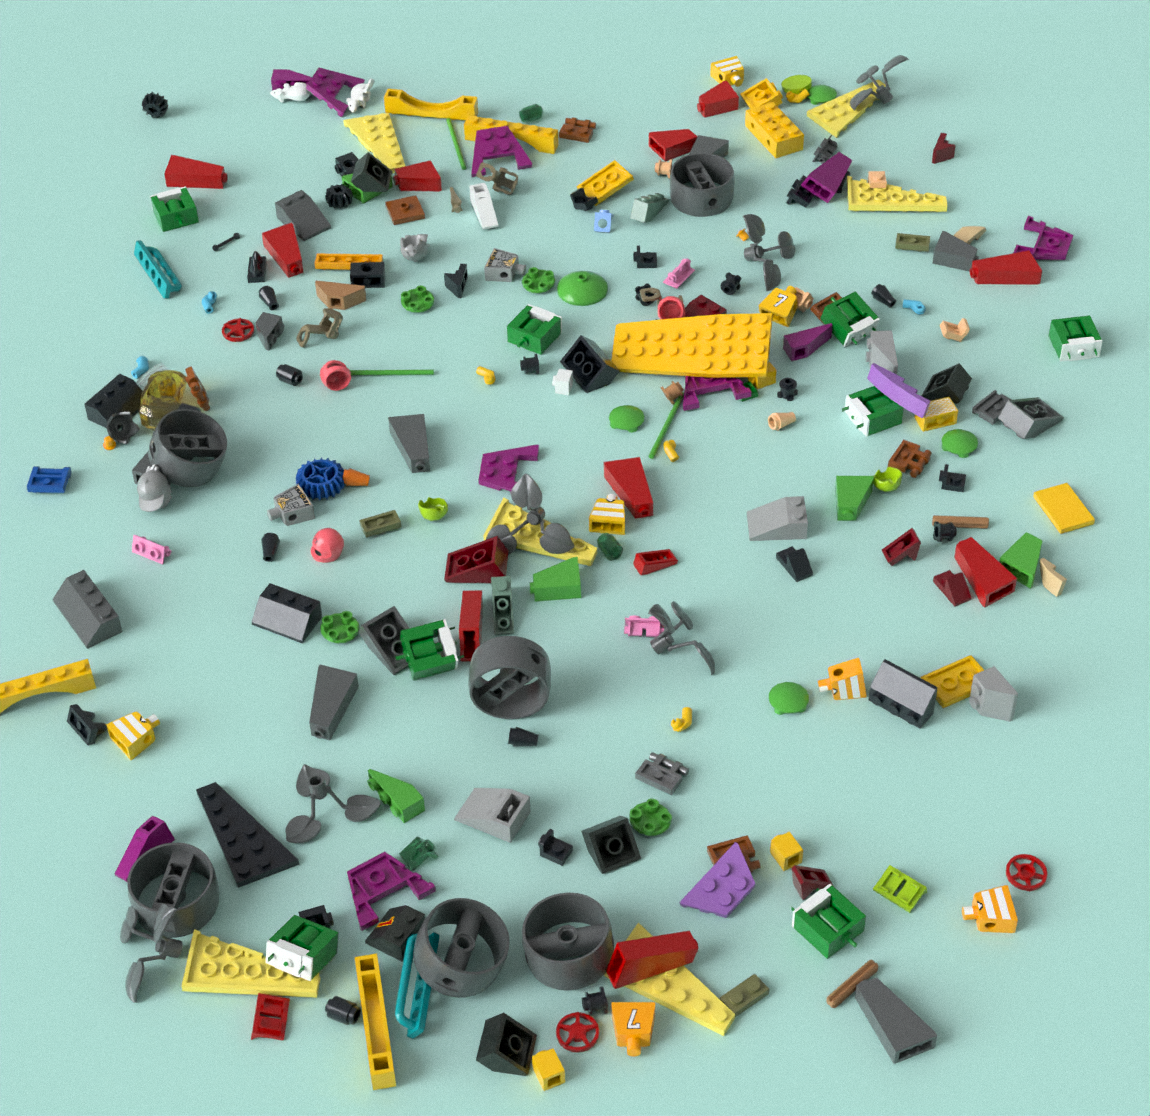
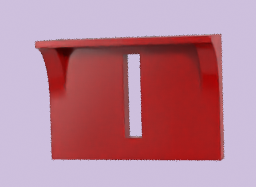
(267, 1026)

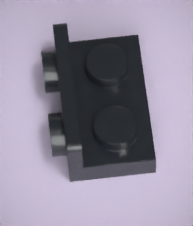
(799, 193)

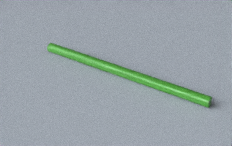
(456, 144)
(393, 372)
(666, 426)

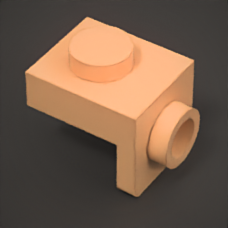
(877, 179)
(804, 299)
(954, 331)

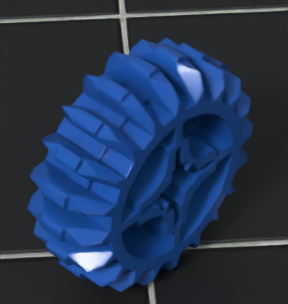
(320, 478)

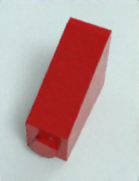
(718, 100)
(672, 143)
(418, 177)

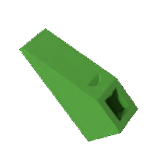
(399, 795)

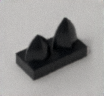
(256, 268)
(83, 725)

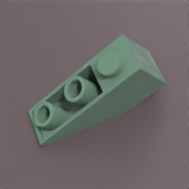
(647, 207)
(502, 605)

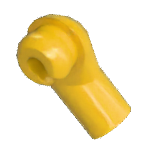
(797, 98)
(489, 375)
(669, 447)
(683, 723)

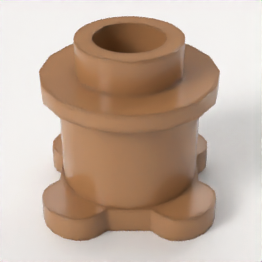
(672, 391)

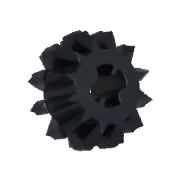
(155, 105)
(338, 196)

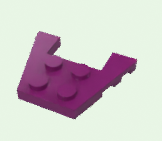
(327, 84)
(497, 143)
(1051, 243)
(703, 385)
(500, 467)
(377, 880)

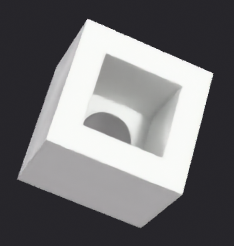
(563, 381)

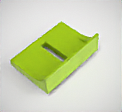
(908, 895)

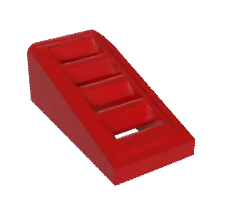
(647, 561)

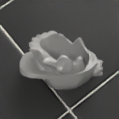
(414, 247)
(153, 490)

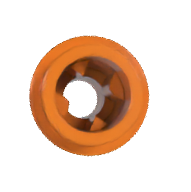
(355, 478)

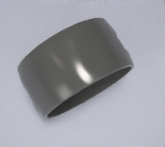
(705, 197)
(199, 438)
(518, 664)
(177, 864)
(470, 920)
(544, 949)

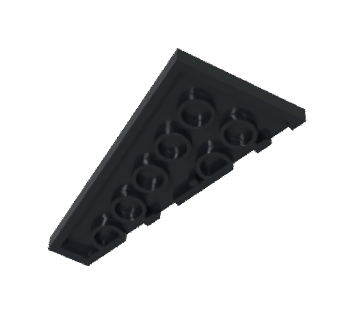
(245, 843)

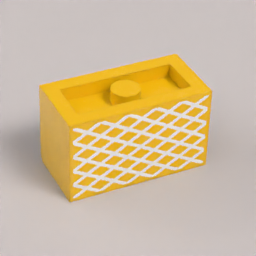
(939, 414)

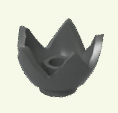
(129, 427)

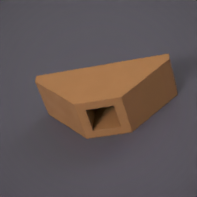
(340, 295)

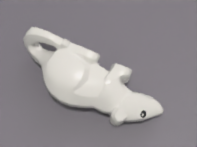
(297, 92)
(360, 95)

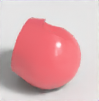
(670, 308)
(335, 375)
(329, 544)

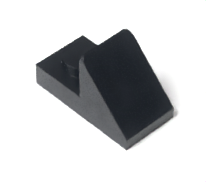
(457, 281)
(795, 563)

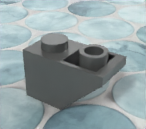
(269, 328)

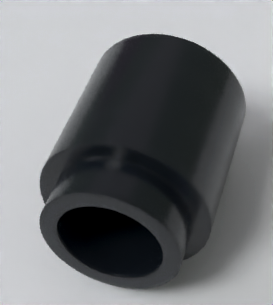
(289, 374)
(342, 1010)

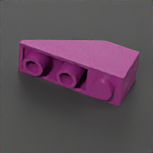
(283, 76)
(805, 342)
(147, 836)

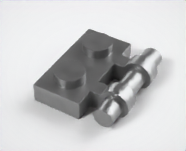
(659, 777)

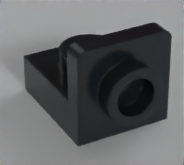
(645, 260)
(952, 481)
(553, 848)
(318, 915)

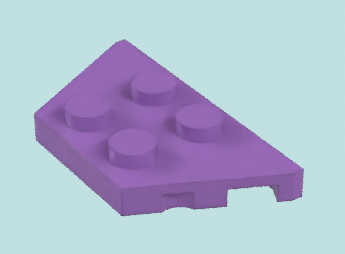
(722, 885)

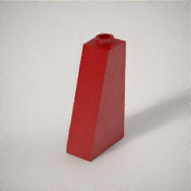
(194, 174)
(284, 249)
(1010, 269)
(630, 485)
(984, 573)
(470, 623)
(649, 957)

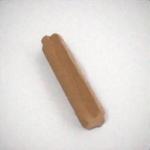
(963, 521)
(849, 985)

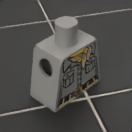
(503, 266)
(292, 507)

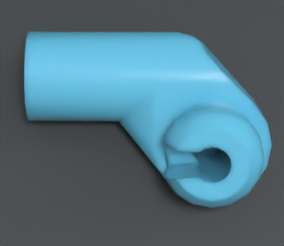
(208, 301)
(916, 306)
(143, 366)

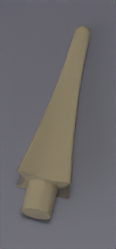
(455, 201)

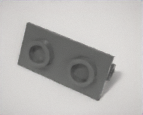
(826, 150)

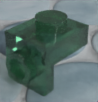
(418, 852)

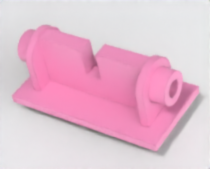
(679, 274)
(150, 549)
(635, 625)

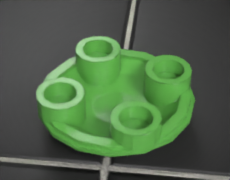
(821, 94)
(538, 280)
(417, 299)
(626, 418)
(959, 442)
(339, 627)
(788, 698)
(650, 818)

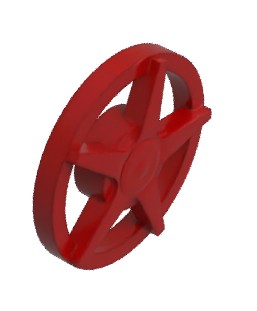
(237, 330)
(1026, 872)
(577, 1032)

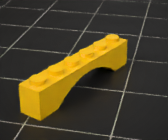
(400, 102)
(540, 138)
(67, 678)
(375, 1022)

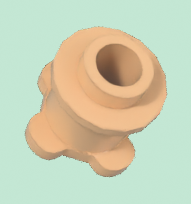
(663, 168)

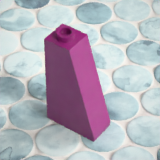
(827, 177)

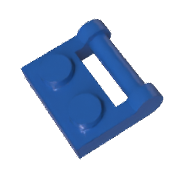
(48, 480)

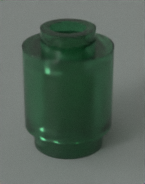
(531, 113)
(609, 546)

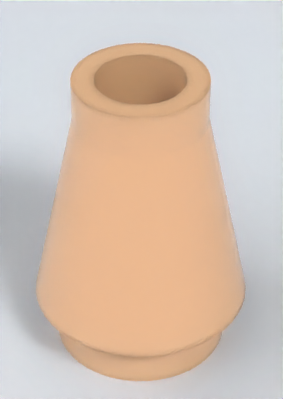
(780, 420)

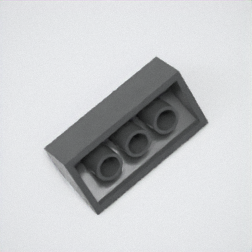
(86, 610)

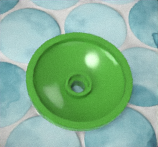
(582, 288)

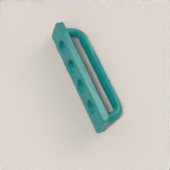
(153, 270)
(422, 991)

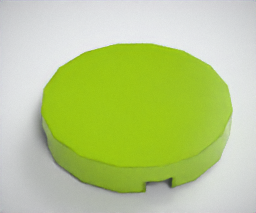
(796, 83)

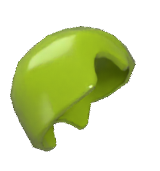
(888, 480)
(433, 508)

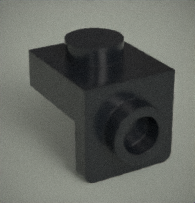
(582, 201)

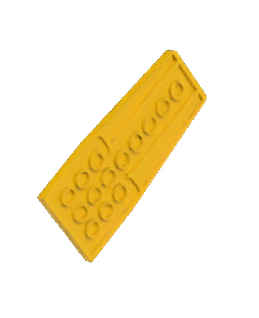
(695, 346)

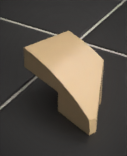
(970, 233)
(1050, 578)

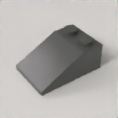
(303, 213)
(1029, 417)
(383, 638)

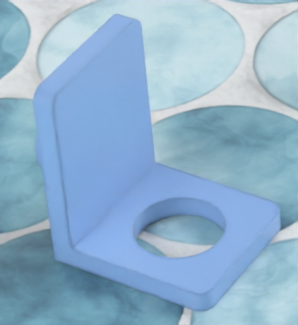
(604, 214)

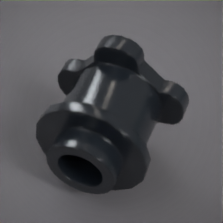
(731, 284)
(638, 296)
(530, 364)
(787, 389)
(944, 531)
(595, 1001)

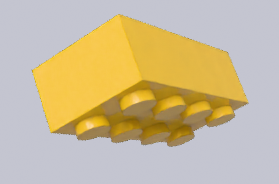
(774, 130)

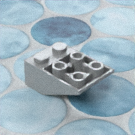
(495, 811)

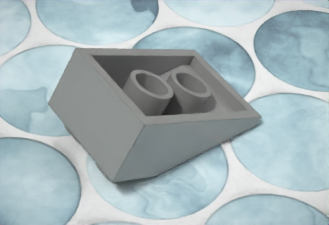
(882, 350)
(778, 520)

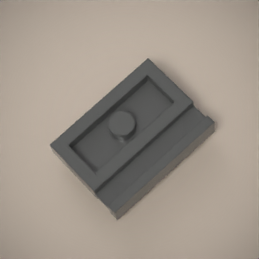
(991, 407)

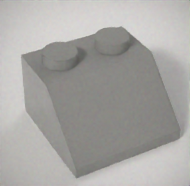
(993, 695)

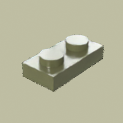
(912, 242)
(380, 523)
(745, 994)

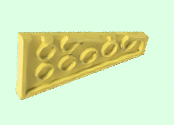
(838, 114)
(378, 137)
(891, 198)
(530, 535)
(238, 970)

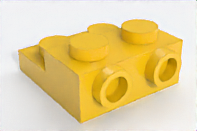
(762, 93)

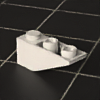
(483, 206)

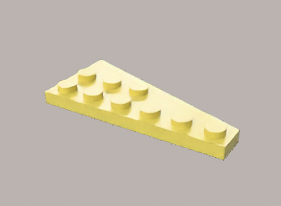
(683, 994)

